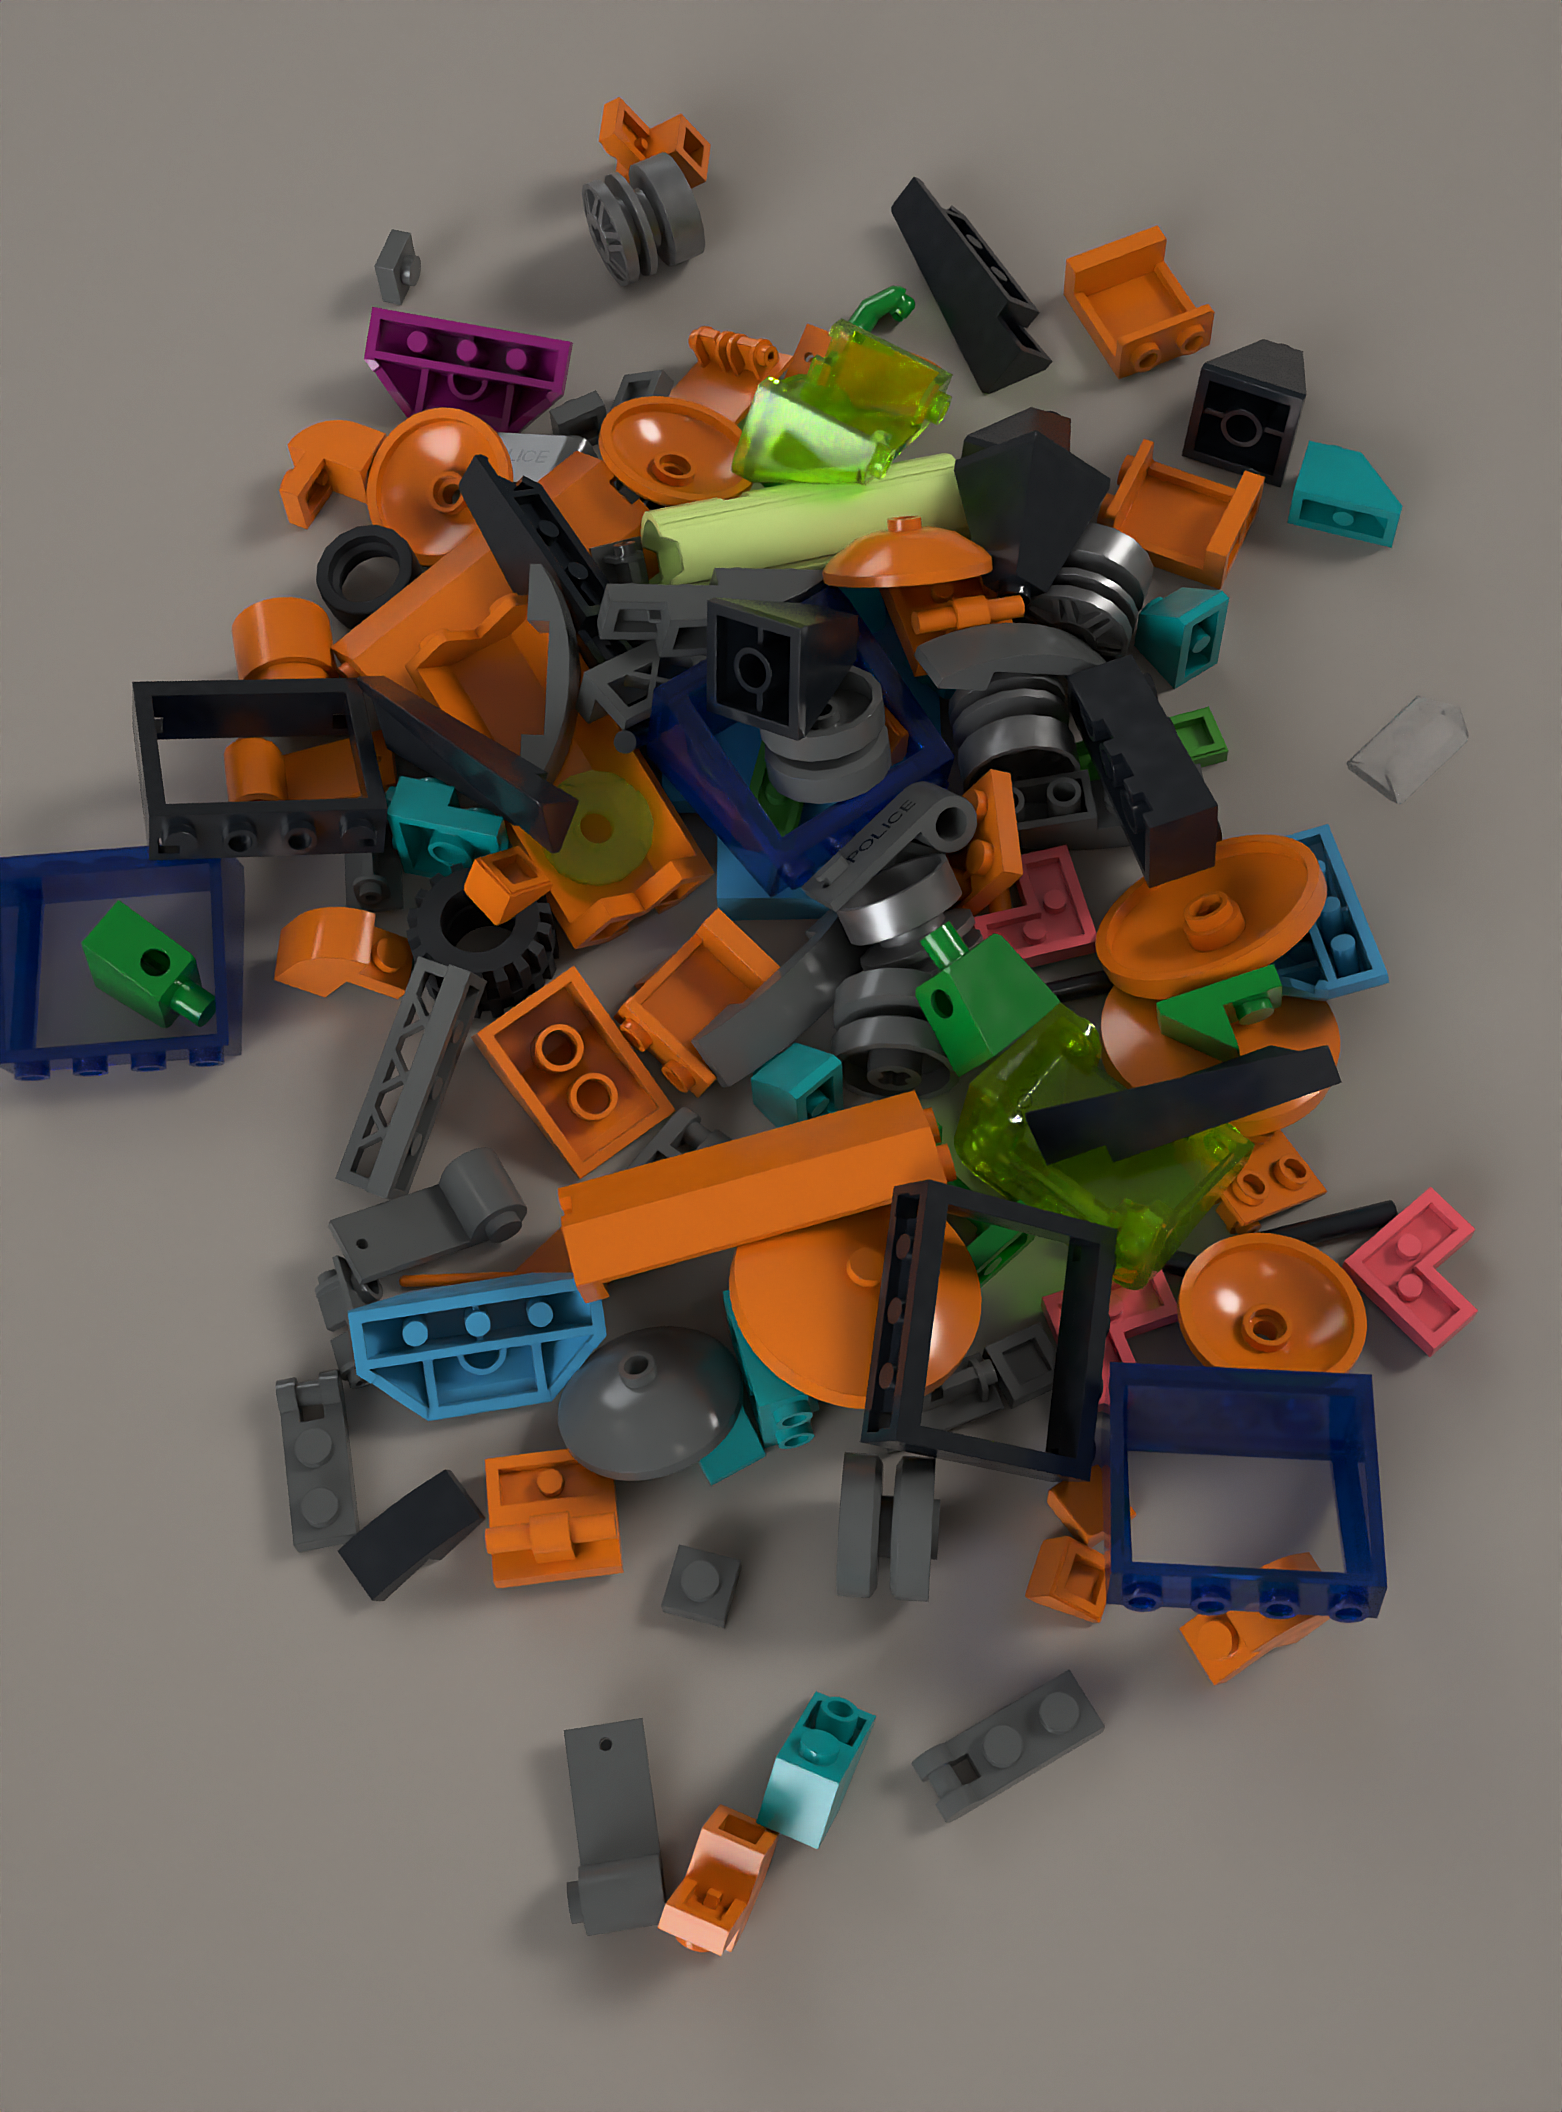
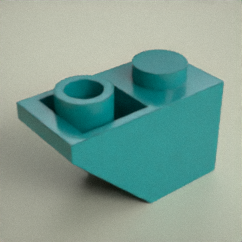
(815, 1769)

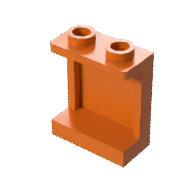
(1135, 304)
(1182, 518)
(688, 992)

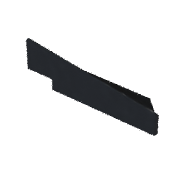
(971, 289)
(529, 529)
(471, 762)
(1180, 1107)

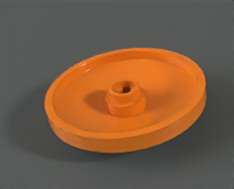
(1214, 921)
(1141, 1055)
(814, 1301)

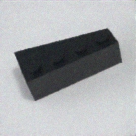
(1145, 770)

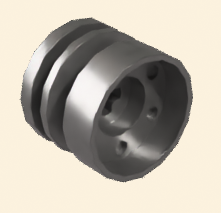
(643, 218)
(1097, 591)
(1013, 728)
(902, 909)

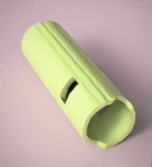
(798, 522)

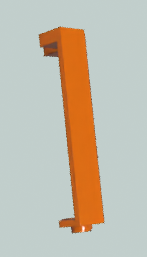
(469, 580)
(498, 686)
(748, 1189)

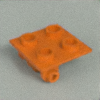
(728, 371)
(1267, 1184)

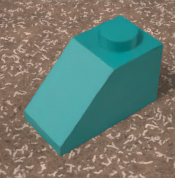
(1344, 496)
(1182, 632)
(798, 1085)

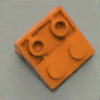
(942, 608)
(993, 855)
(550, 1520)

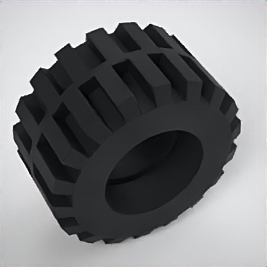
(510, 969)

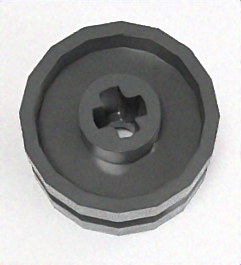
(841, 753)
(887, 1038)
(887, 1526)

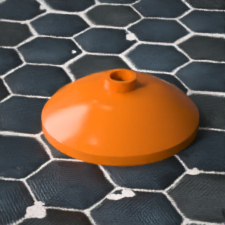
(671, 450)
(421, 470)
(906, 557)
(1274, 1290)

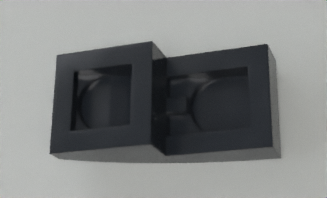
(410, 1533)

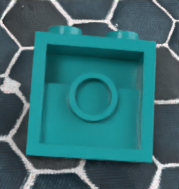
(435, 831)
(778, 1408)

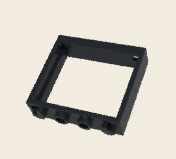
(248, 711)
(907, 1321)

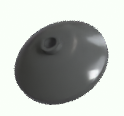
(650, 1403)

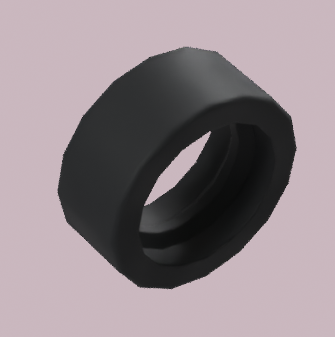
(352, 549)

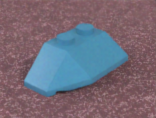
(1339, 949)
(477, 1343)

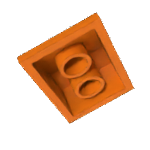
(573, 1072)

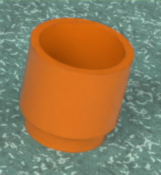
(283, 641)

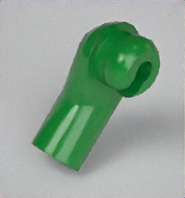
(873, 308)

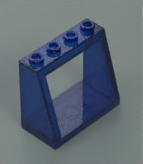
(694, 762)
(103, 874)
(1246, 1416)

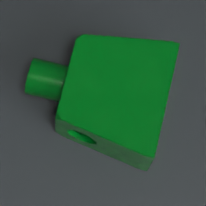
(146, 969)
(979, 996)

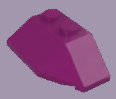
(466, 367)

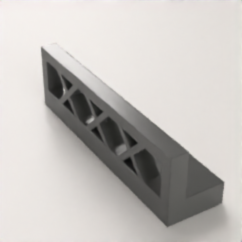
(626, 679)
(423, 1084)

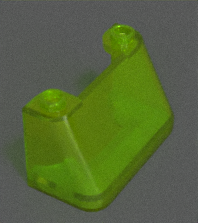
(846, 416)
(1147, 1197)

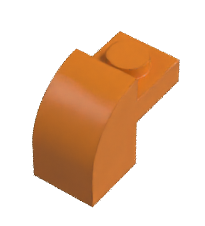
(632, 141)
(325, 460)
(341, 946)
(1239, 1638)
(720, 1883)

